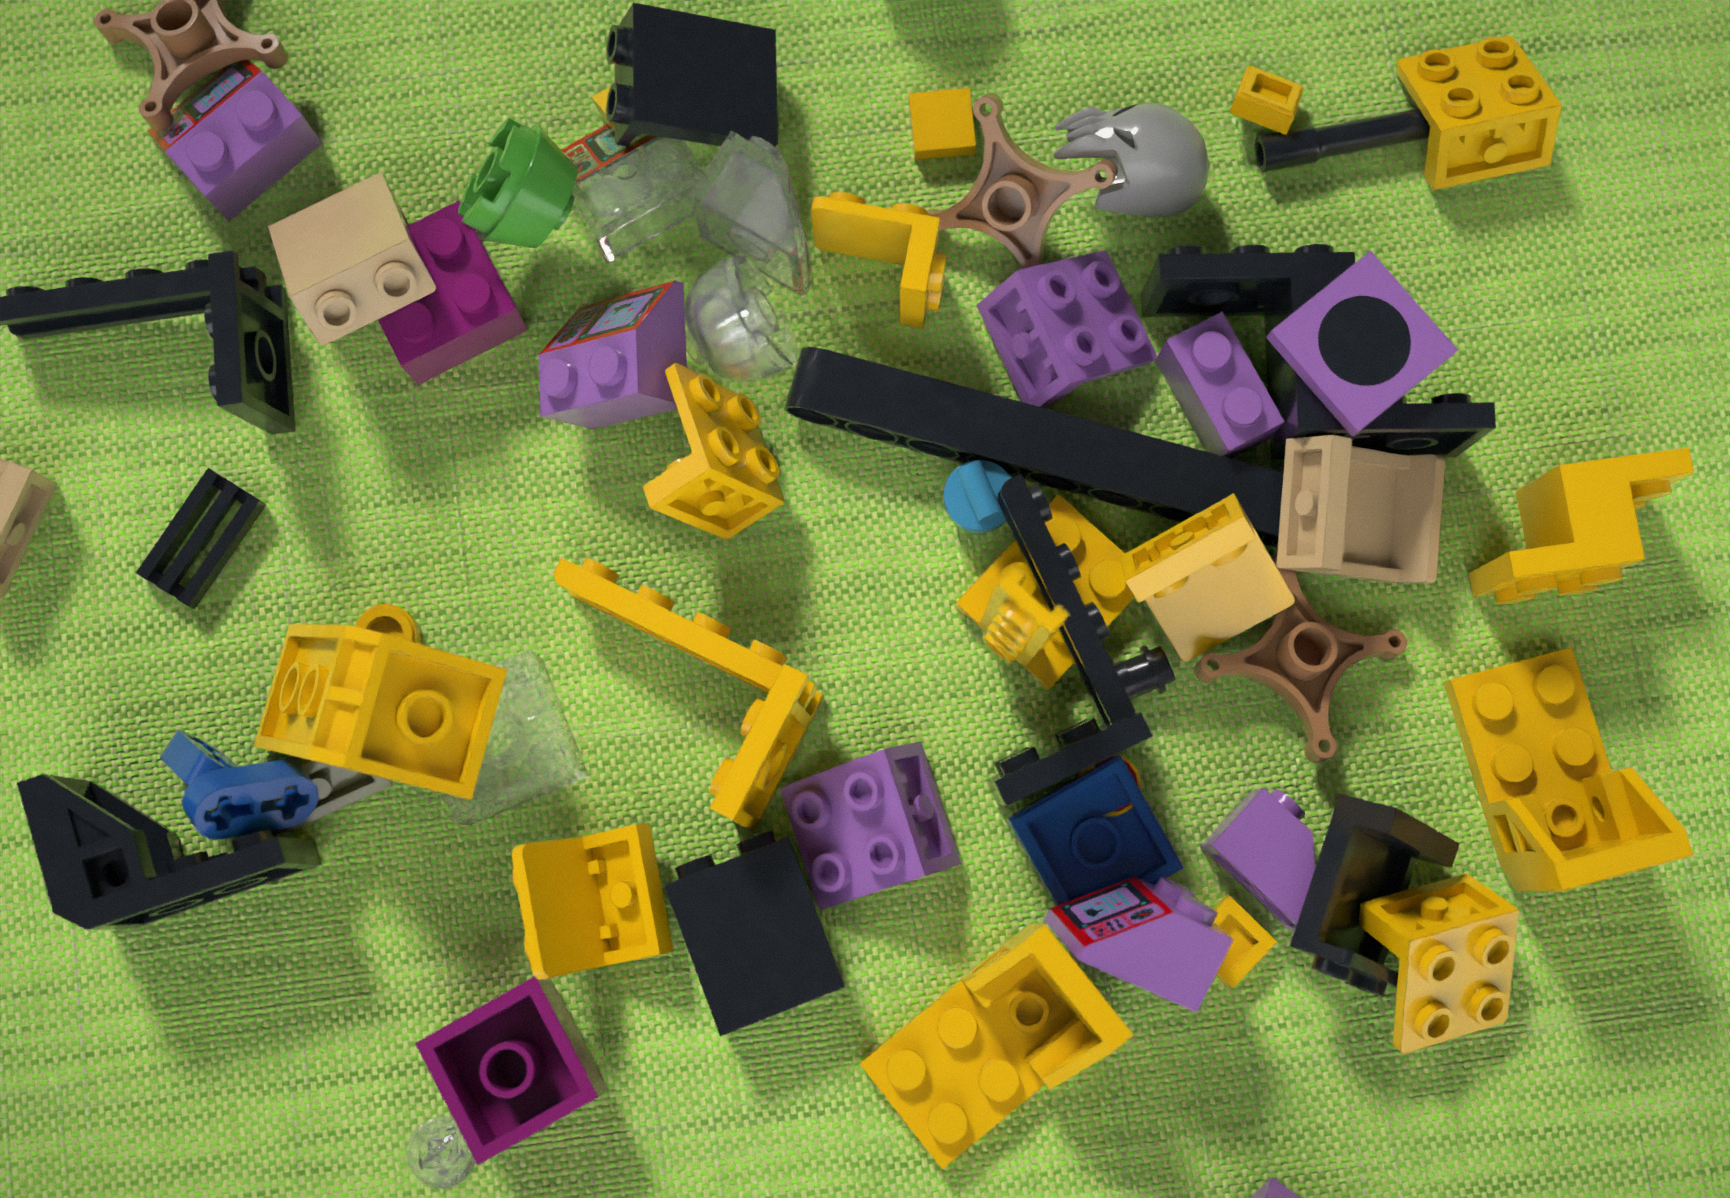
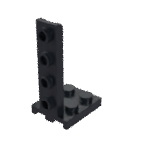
(241, 314)
(1082, 633)

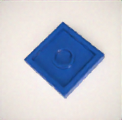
(1080, 848)

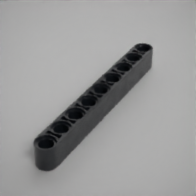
(1028, 441)

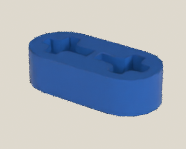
(193, 757)
(250, 799)

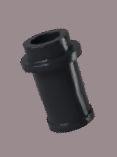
(1150, 670)

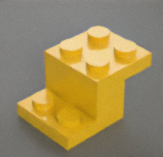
(1580, 526)

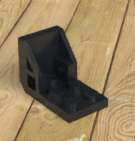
(103, 851)

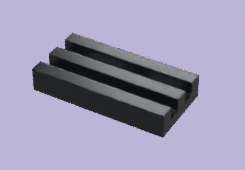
(181, 526)

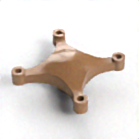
(186, 45)
(1016, 192)
(1302, 662)

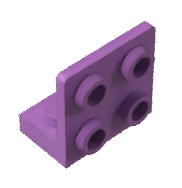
(1064, 327)
(870, 824)

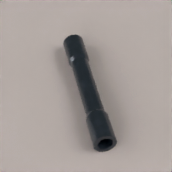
(1312, 143)

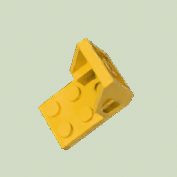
(381, 707)
(1547, 780)
(994, 1042)

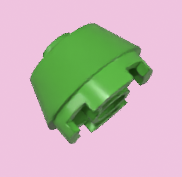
(519, 188)

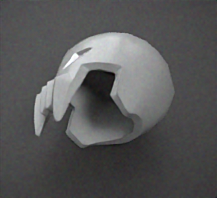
(1156, 154)

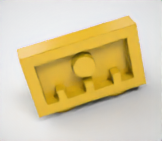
(1483, 110)
(729, 473)
(1207, 578)
(1453, 958)

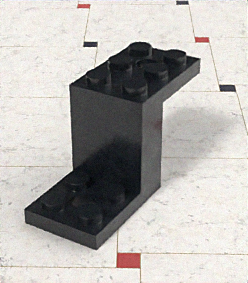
(1275, 286)

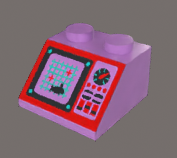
(236, 137)
(614, 359)
(1146, 937)

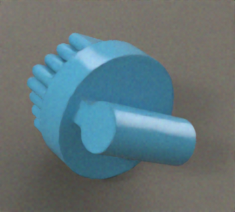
(973, 494)

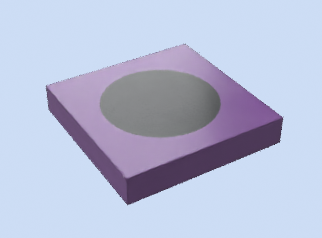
(1361, 343)

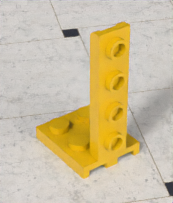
(1014, 612)
(771, 726)

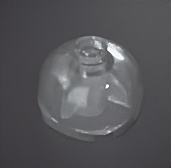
(735, 324)

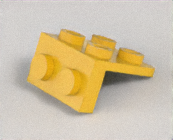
(892, 235)
(591, 901)

